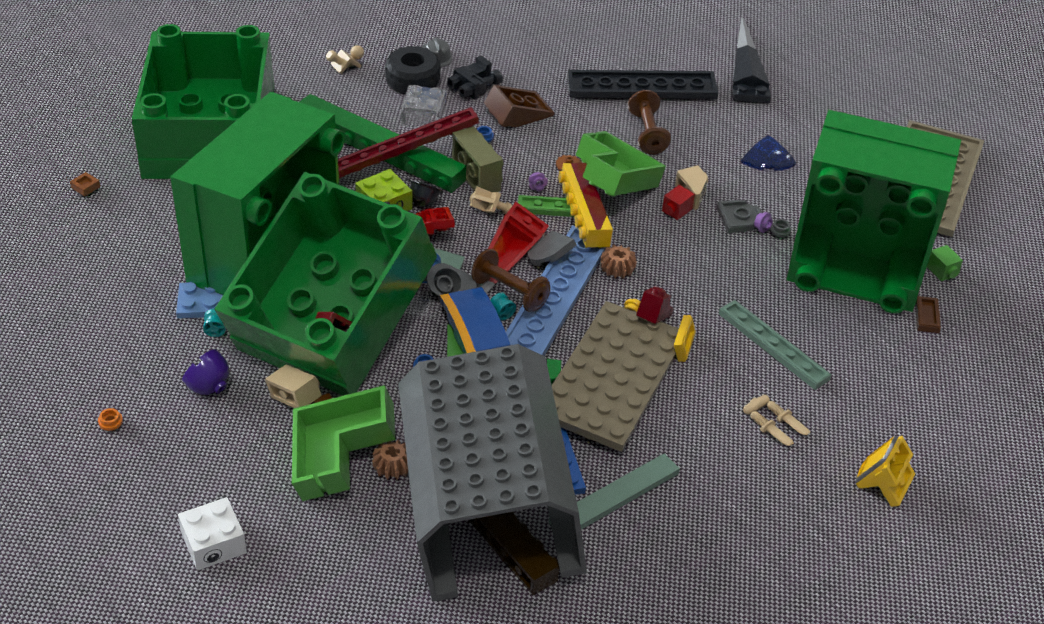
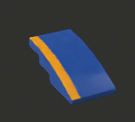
(474, 320)

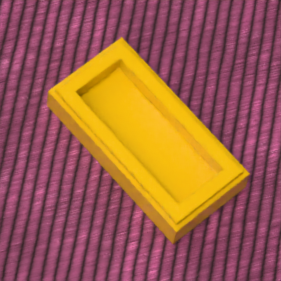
(684, 338)

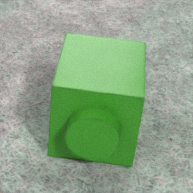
(944, 263)

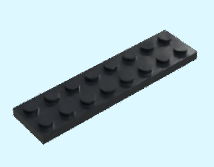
(627, 82)

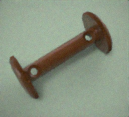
(654, 138)
(487, 267)

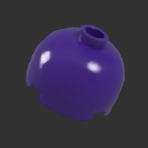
(208, 375)

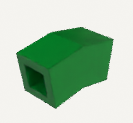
(554, 369)

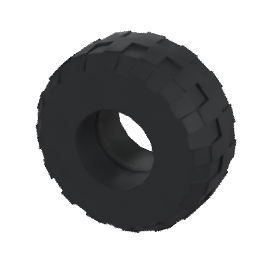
(412, 67)

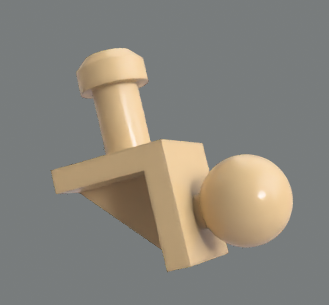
(344, 60)
(488, 201)

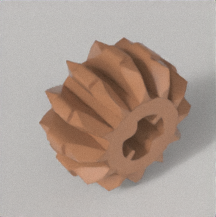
(618, 261)
(390, 459)

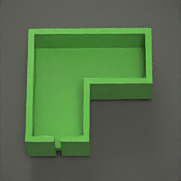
(617, 165)
(331, 429)

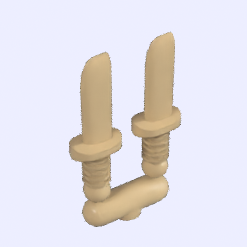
(757, 403)

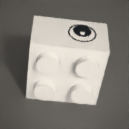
(212, 533)

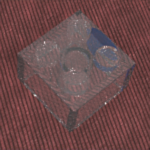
(422, 106)

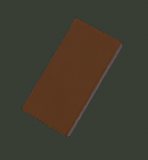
(928, 314)

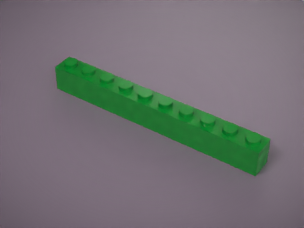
(419, 162)

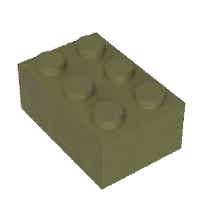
(481, 160)

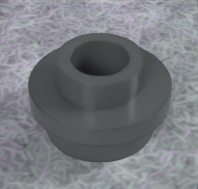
(781, 228)

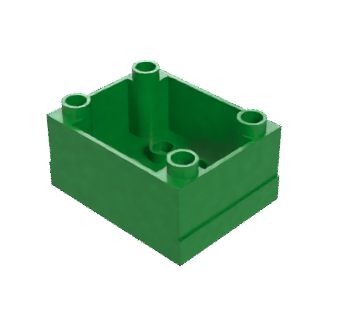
(195, 91)
(242, 180)
(872, 210)
(327, 255)

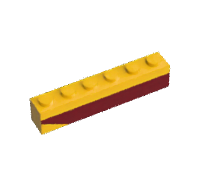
(585, 206)

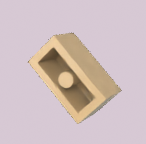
(293, 386)

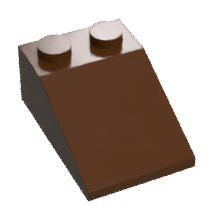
(516, 106)

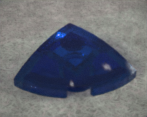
(768, 154)

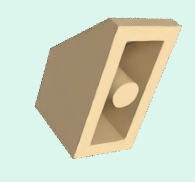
(693, 180)

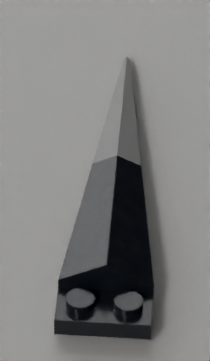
(749, 78)

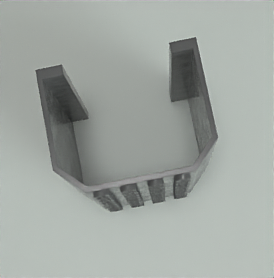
(481, 446)

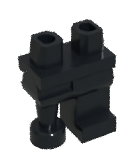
(474, 78)

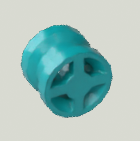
(504, 307)
(213, 325)

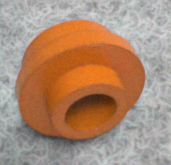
(110, 419)

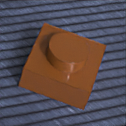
(85, 184)

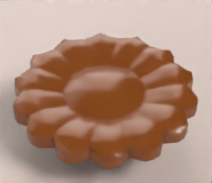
(566, 159)

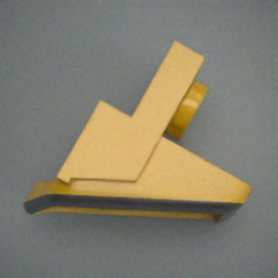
(889, 470)

